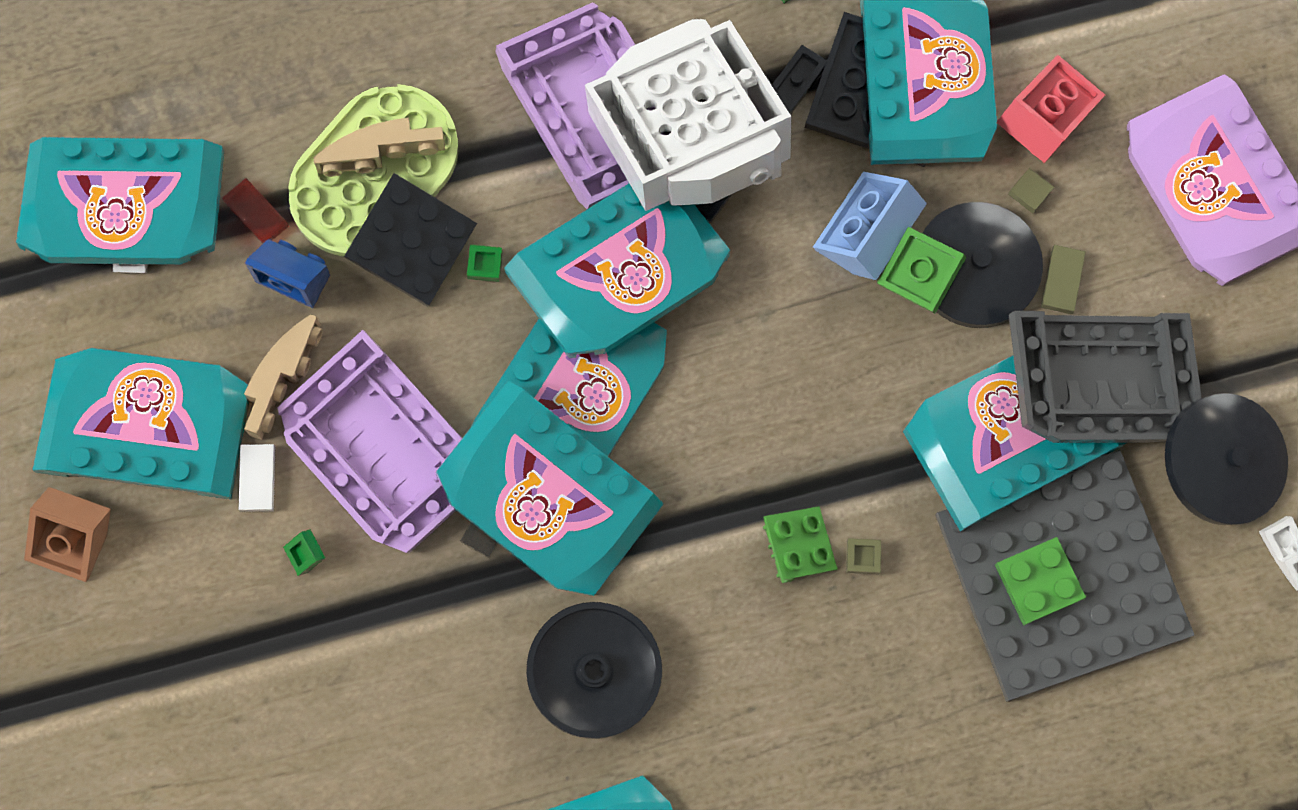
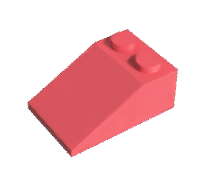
(1050, 108)

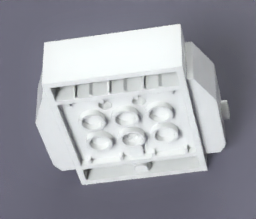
(712, 144)

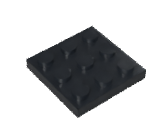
(410, 240)

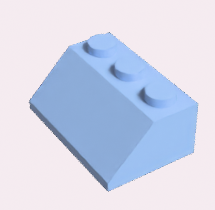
(870, 224)

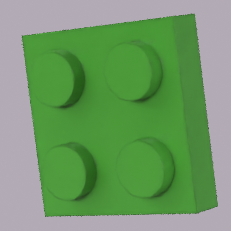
(921, 270)
(1040, 581)

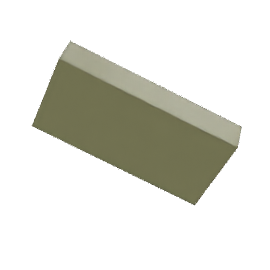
(1063, 279)

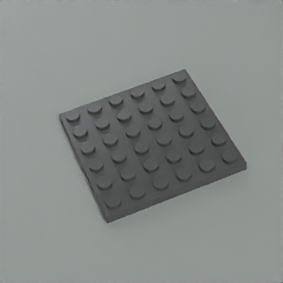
(1115, 557)

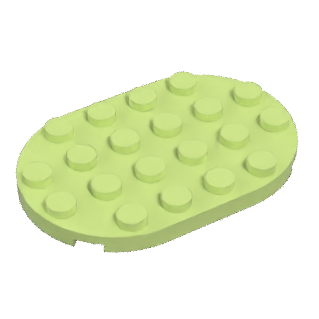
(334, 208)

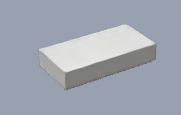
(257, 478)

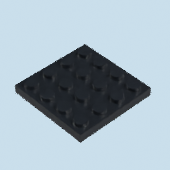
(842, 95)

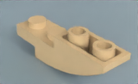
(364, 147)
(284, 361)

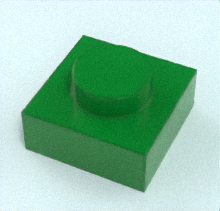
(484, 263)
(304, 552)

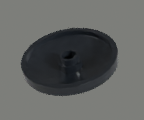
(999, 268)
(1226, 459)
(594, 670)

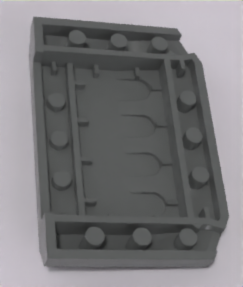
(1103, 375)

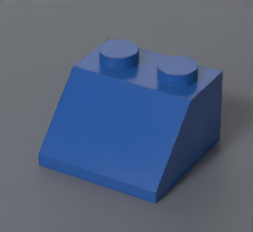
(288, 271)

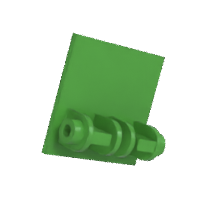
(799, 543)

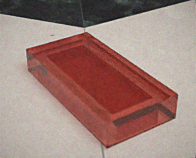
(255, 211)

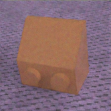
(66, 533)

